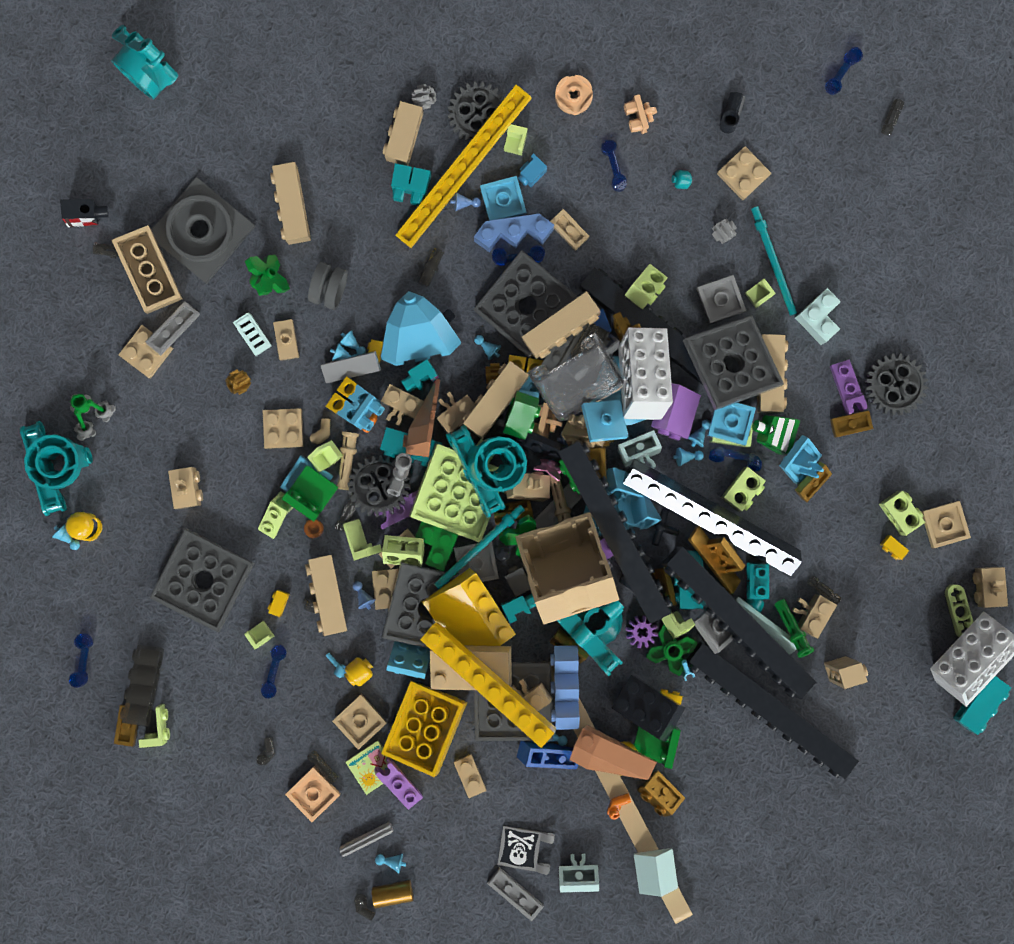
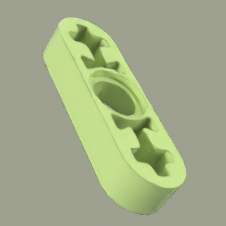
(952, 607)

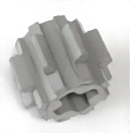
(424, 96)
(724, 231)

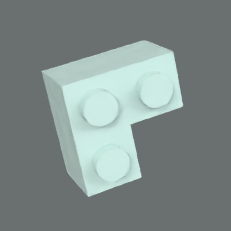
(815, 317)

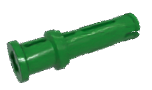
(797, 636)

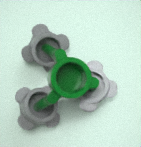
(82, 404)

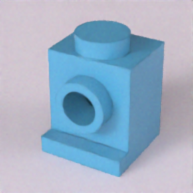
(532, 171)

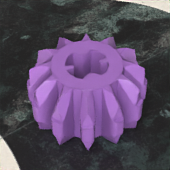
(641, 624)

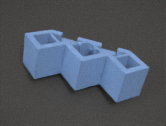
(513, 230)
(565, 687)

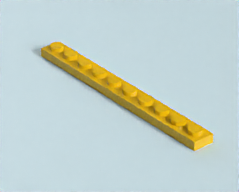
(463, 166)

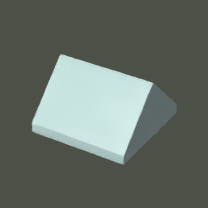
(656, 872)

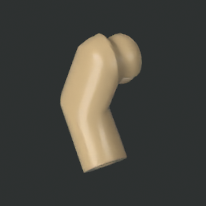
(322, 434)

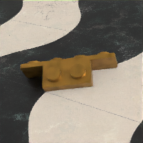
(719, 557)

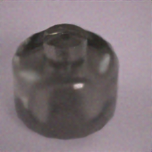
(308, 601)

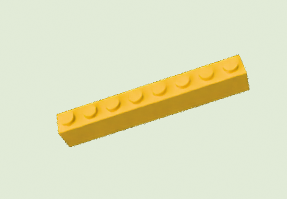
(488, 684)

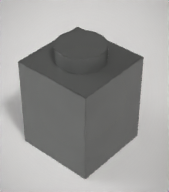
(517, 580)

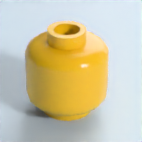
(358, 671)

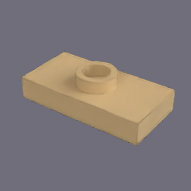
(286, 339)

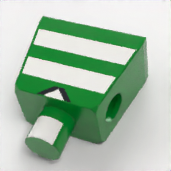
(776, 433)

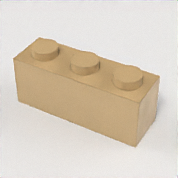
(403, 133)
(846, 672)

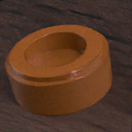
(313, 529)

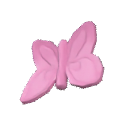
(550, 467)

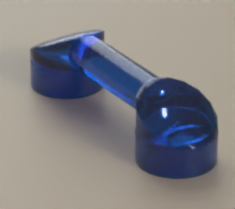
(851, 58)
(619, 180)
(501, 257)
(719, 453)
(80, 678)
(268, 688)

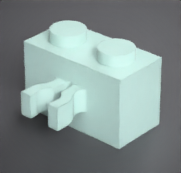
(640, 449)
(578, 878)

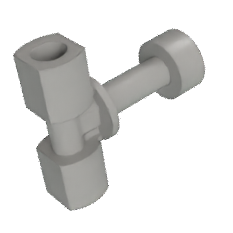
(400, 472)

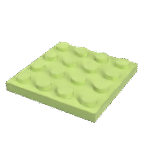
(448, 497)

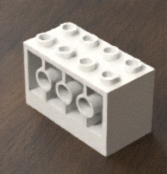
(645, 373)
(974, 659)

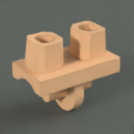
(636, 106)
(547, 422)

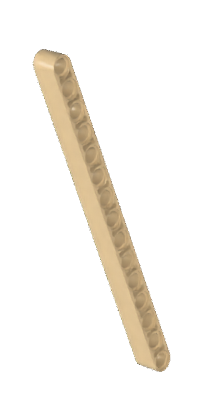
(634, 823)

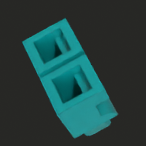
(417, 187)
(419, 375)
(759, 580)
(517, 605)

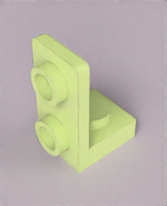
(274, 516)
(357, 541)
(152, 739)

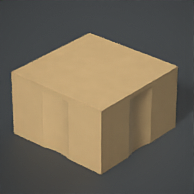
(567, 568)

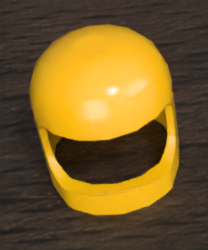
(81, 526)

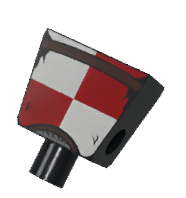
(74, 212)

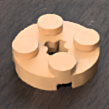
(576, 105)

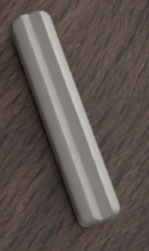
(366, 839)

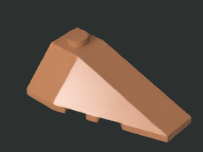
(420, 432)
(604, 754)

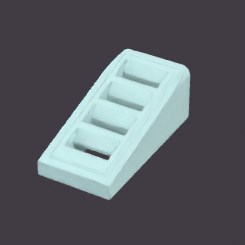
(242, 320)

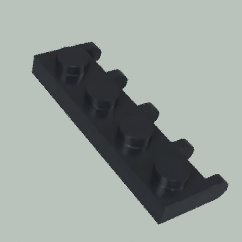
(533, 441)

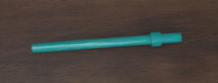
(761, 226)
(506, 521)

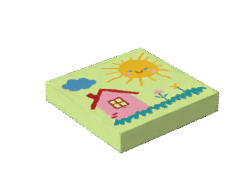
(363, 766)

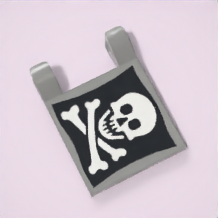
(521, 848)

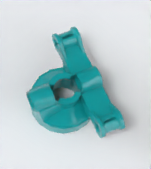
(141, 63)
(475, 461)
(40, 469)
(595, 642)

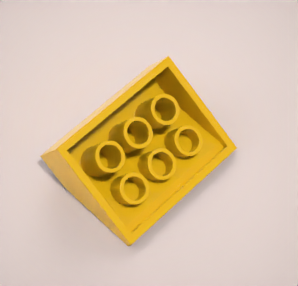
(469, 612)
(424, 728)

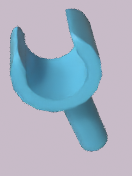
(340, 668)
(687, 670)

